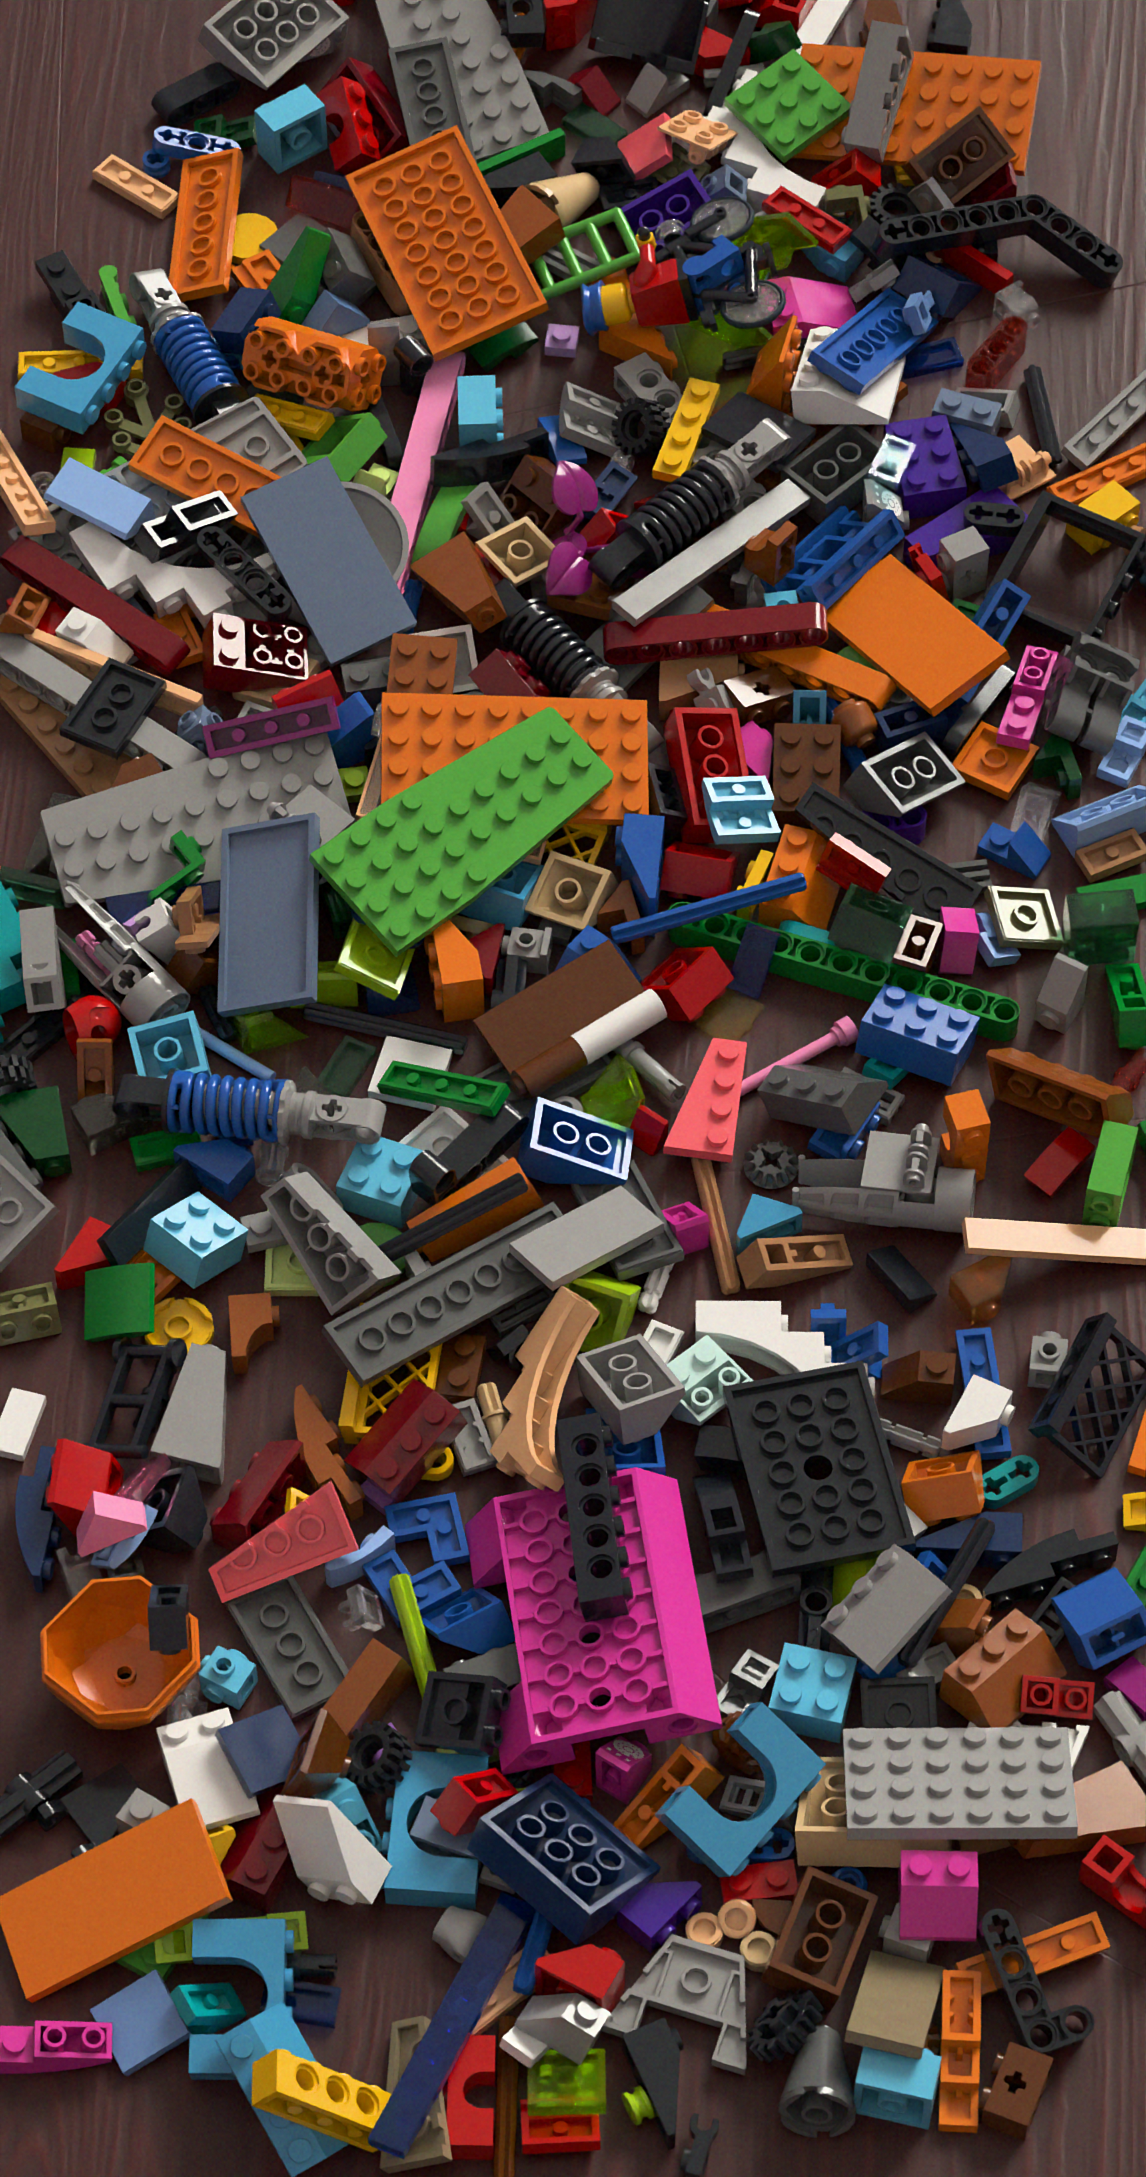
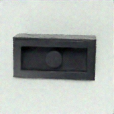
(900, 1277)

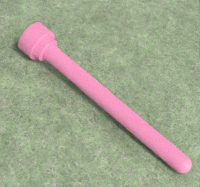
(842, 1033)

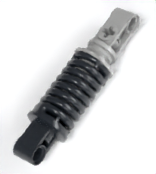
(687, 505)
(558, 652)

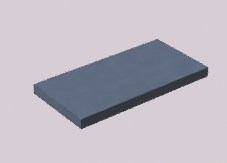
(328, 561)
(268, 915)

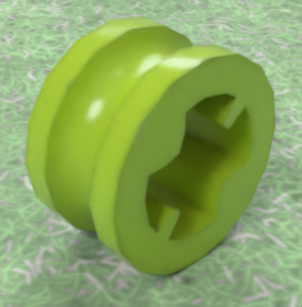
(638, 2105)

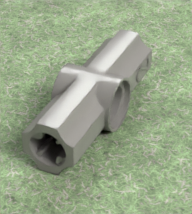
(1125, 1729)

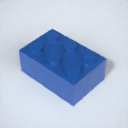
(917, 1034)

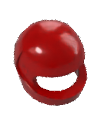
(91, 1018)

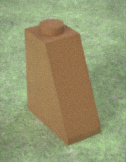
(673, 682)

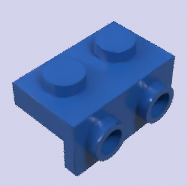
(844, 1146)

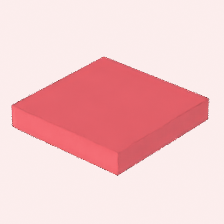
(647, 148)

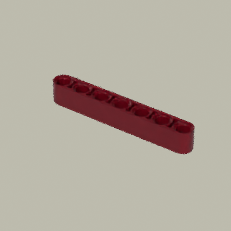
(72, 588)
(715, 633)

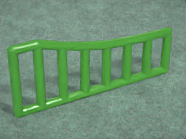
(607, 265)

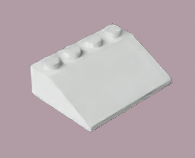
(824, 400)

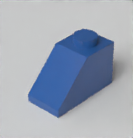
(219, 1165)

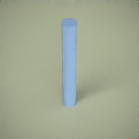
(236, 1056)

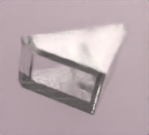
(1035, 807)

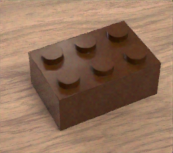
(801, 757)
(819, 1937)

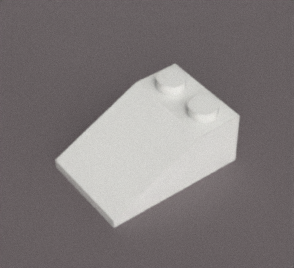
(202, 1770)
(330, 1851)

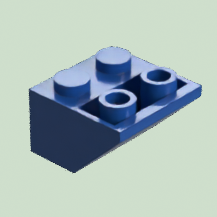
(1101, 1619)

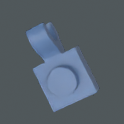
(917, 313)
(989, 946)

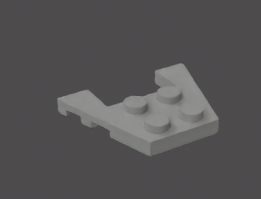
(694, 1984)

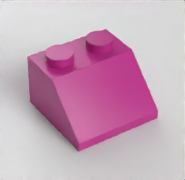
(938, 1895)

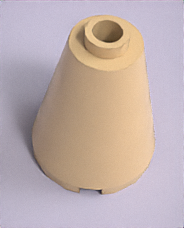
(567, 195)

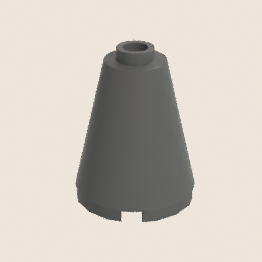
(819, 2087)

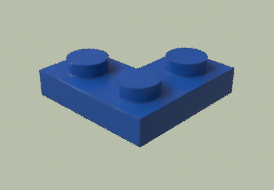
(432, 1518)
(431, 1586)

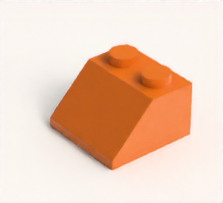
(944, 1487)

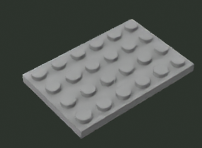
(959, 1783)

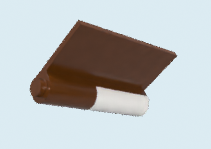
(568, 1020)

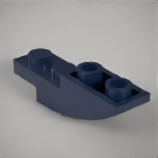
(37, 1522)

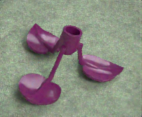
(566, 569)

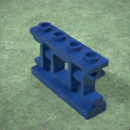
(838, 555)

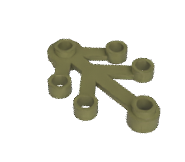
(137, 395)

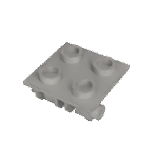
(332, 817)
(901, 1161)

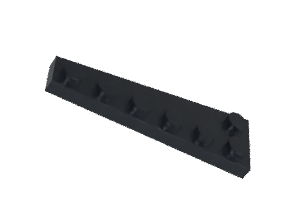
(915, 875)

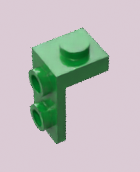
(188, 853)

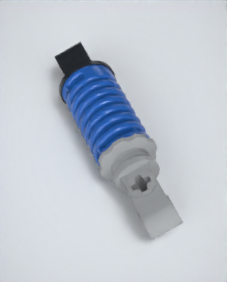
(186, 347)
(246, 1109)

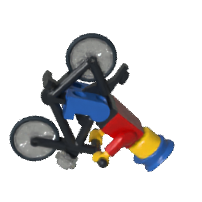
(696, 286)

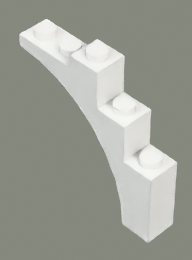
(754, 162)
(162, 584)
(762, 1334)

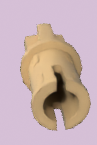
(494, 1415)

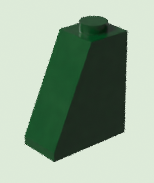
(38, 1127)

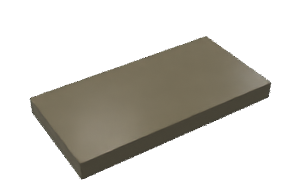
(895, 2005)

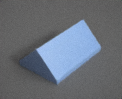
(100, 499)
(1103, 819)

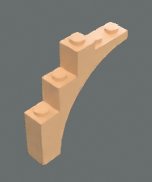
(547, 1355)

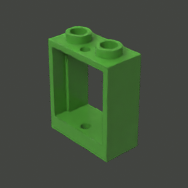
(347, 444)
(1110, 1174)

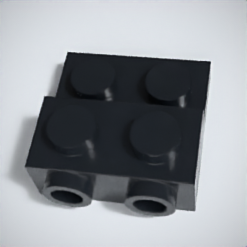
(462, 1713)

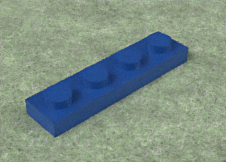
(978, 1357)

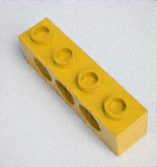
(317, 2097)

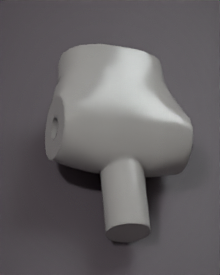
(458, 1931)

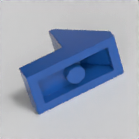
(1016, 850)
(865, 1344)

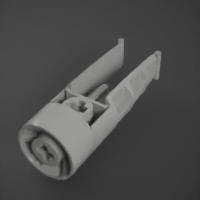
(153, 994)
(839, 1197)

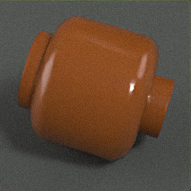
(856, 723)

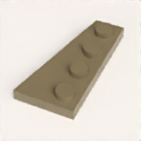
(432, 2140)

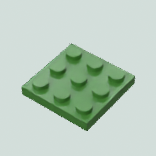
(788, 105)

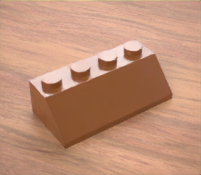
(1057, 1091)

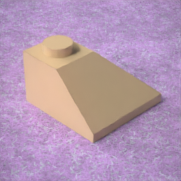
(517, 551)
(571, 891)

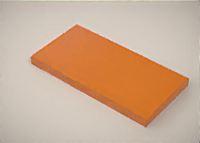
(914, 635)
(112, 1900)

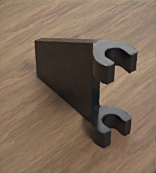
(92, 1807)

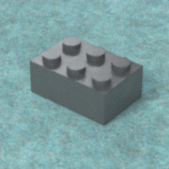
(833, 470)

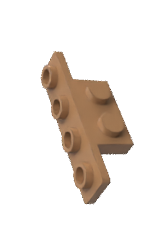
(195, 927)

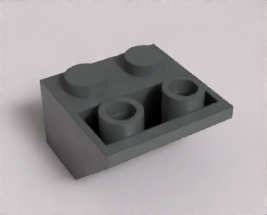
(344, 269)

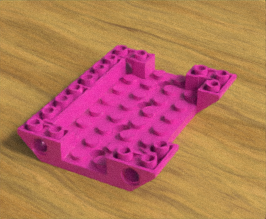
(646, 1661)

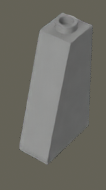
(196, 1415)

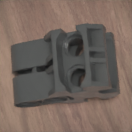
(1090, 692)

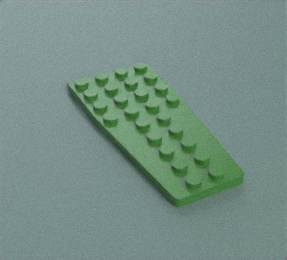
(461, 828)

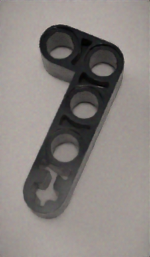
(467, 1155)
(1026, 1981)

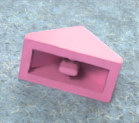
(108, 1521)

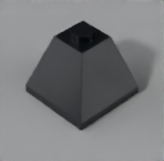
(180, 1512)

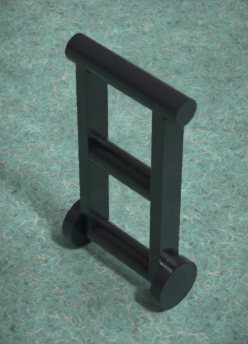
(123, 1355)

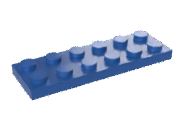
(868, 343)

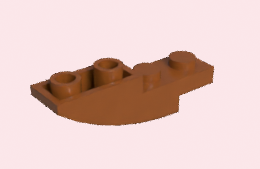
(322, 1452)

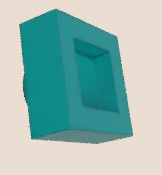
(882, 1071)

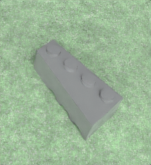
(879, 89)
(328, 1243)

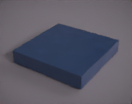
(260, 1749)

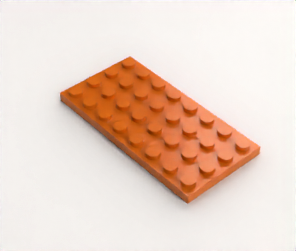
(935, 98)
(446, 243)
(436, 729)

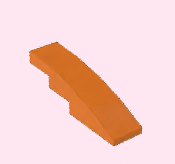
(959, 2051)

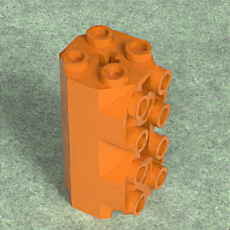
(312, 364)

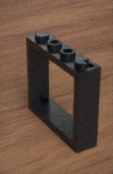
(1093, 523)

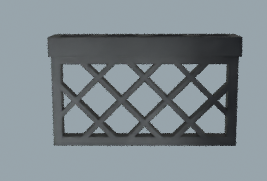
(1069, 1384)

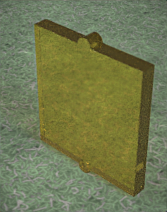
(729, 1015)

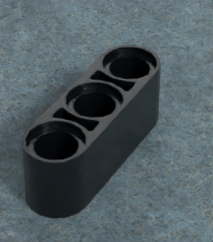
(195, 94)

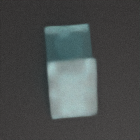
(891, 462)

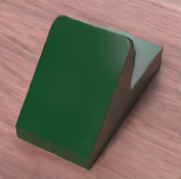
(1058, 760)

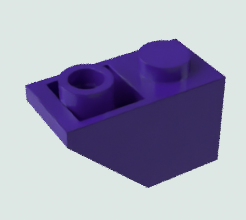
(658, 1911)

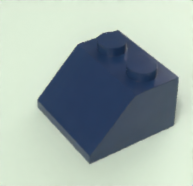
(949, 289)

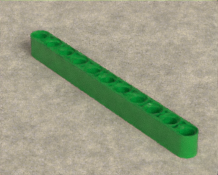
(858, 973)

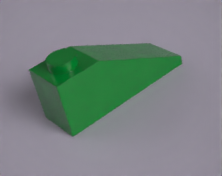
(300, 275)
(1127, 1004)

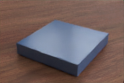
(142, 2022)

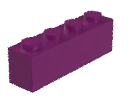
(271, 727)

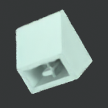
(703, 1373)

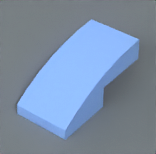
(1125, 753)

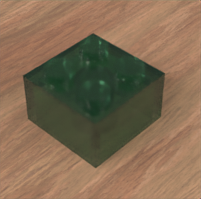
(869, 924)
(1100, 927)

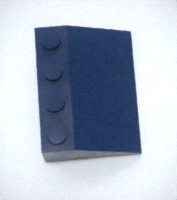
(562, 1857)

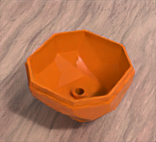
(100, 1639)

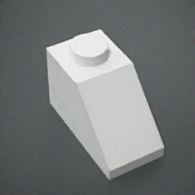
(94, 635)
(978, 1414)

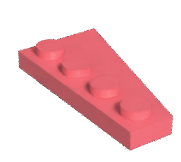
(710, 1110)
(293, 1543)

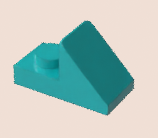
(207, 2006)

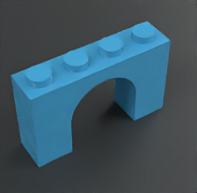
(79, 401)
(787, 1770)
(416, 1875)
(243, 1942)

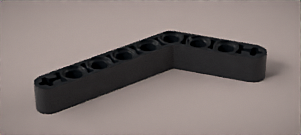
(1096, 264)

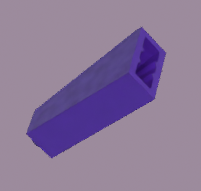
(952, 522)

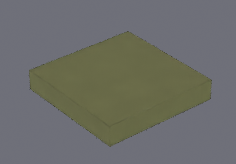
(1024, 918)

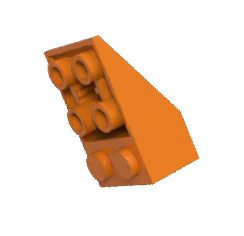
(776, 368)
(455, 973)

